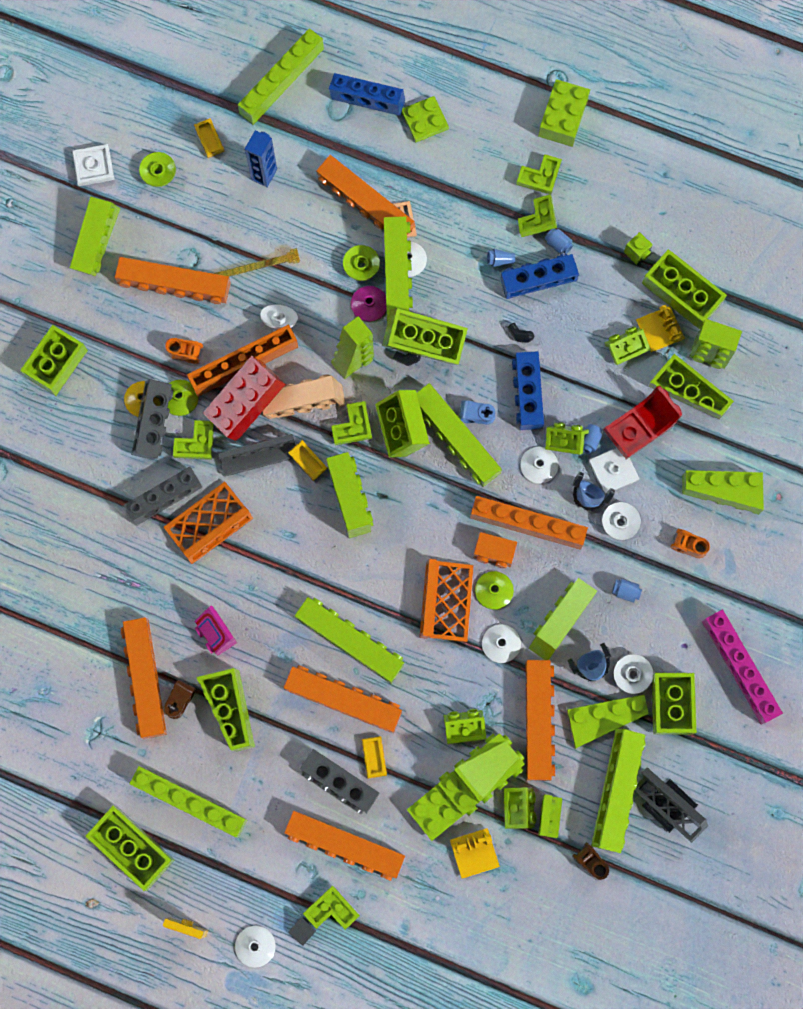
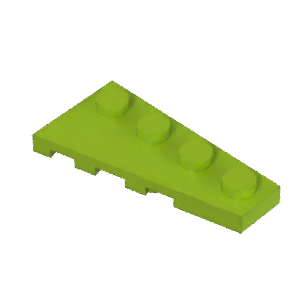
(602, 718)

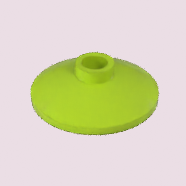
(153, 163)
(357, 255)
(187, 402)
(487, 597)

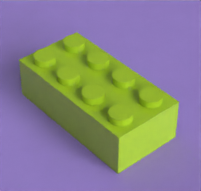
(683, 288)
(424, 336)
(348, 493)
(130, 848)

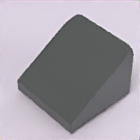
(302, 931)

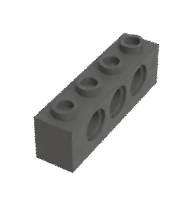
(141, 446)
(163, 496)
(316, 760)

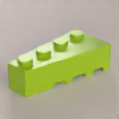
(94, 236)
(354, 348)
(691, 388)
(728, 488)
(562, 619)
(229, 707)

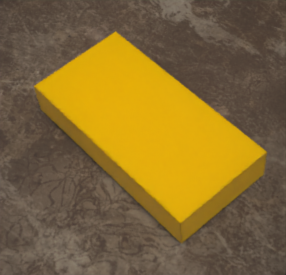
(209, 138)
(307, 460)
(374, 757)

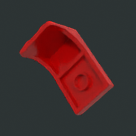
(644, 422)

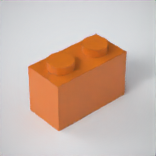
(495, 550)

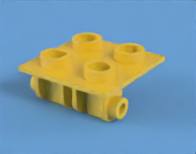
(660, 328)
(474, 853)

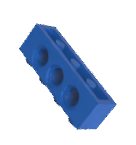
(367, 94)
(261, 158)
(514, 288)
(528, 361)

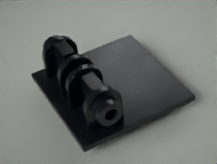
(662, 802)

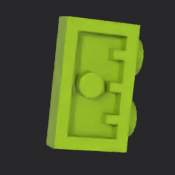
(627, 345)
(565, 438)
(465, 726)
(519, 808)
(550, 816)

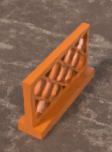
(219, 533)
(429, 600)

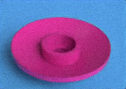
(372, 311)

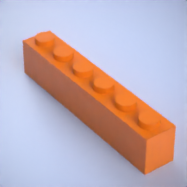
(358, 193)
(172, 280)
(226, 367)
(528, 522)
(144, 678)
(342, 699)
(538, 720)
(344, 844)

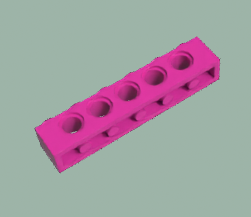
(742, 667)

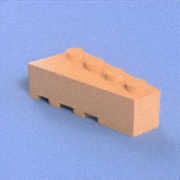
(305, 396)

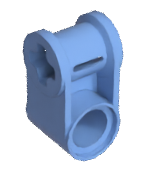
(474, 413)

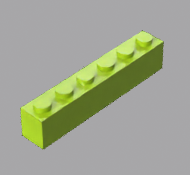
(281, 76)
(397, 264)
(457, 436)
(349, 640)
(618, 790)
(188, 802)

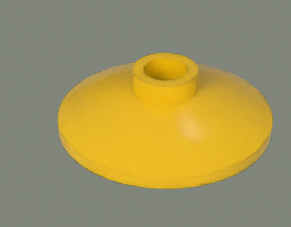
(131, 398)

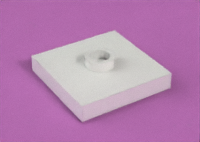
(93, 165)
(613, 470)

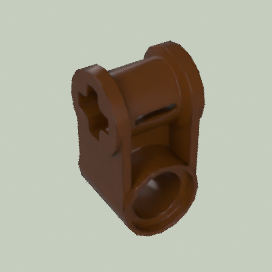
(181, 696)
(591, 861)

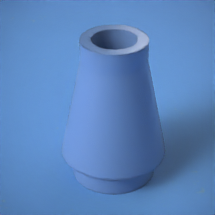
(498, 258)

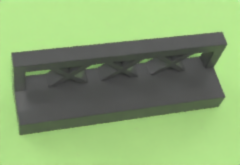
(257, 455)
(673, 798)

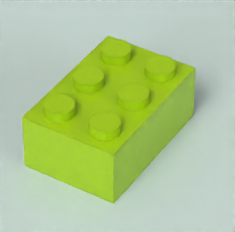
(564, 113)
(715, 344)
(54, 360)
(402, 423)
(673, 704)

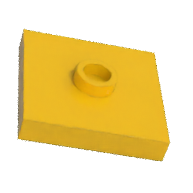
(185, 927)

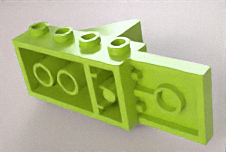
(467, 785)

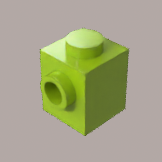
(638, 248)

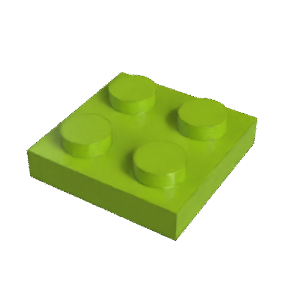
(425, 119)

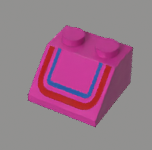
(215, 631)

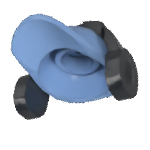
(589, 495)
(590, 660)

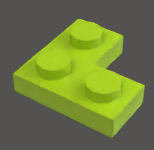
(543, 179)
(542, 220)
(358, 427)
(200, 446)
(331, 904)

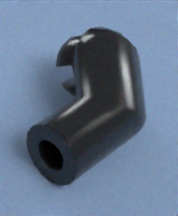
(520, 335)
(408, 359)

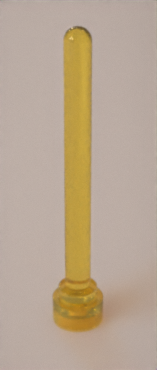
(290, 257)

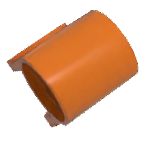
(185, 352)
(688, 544)

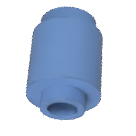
(559, 241)
(592, 439)
(626, 590)

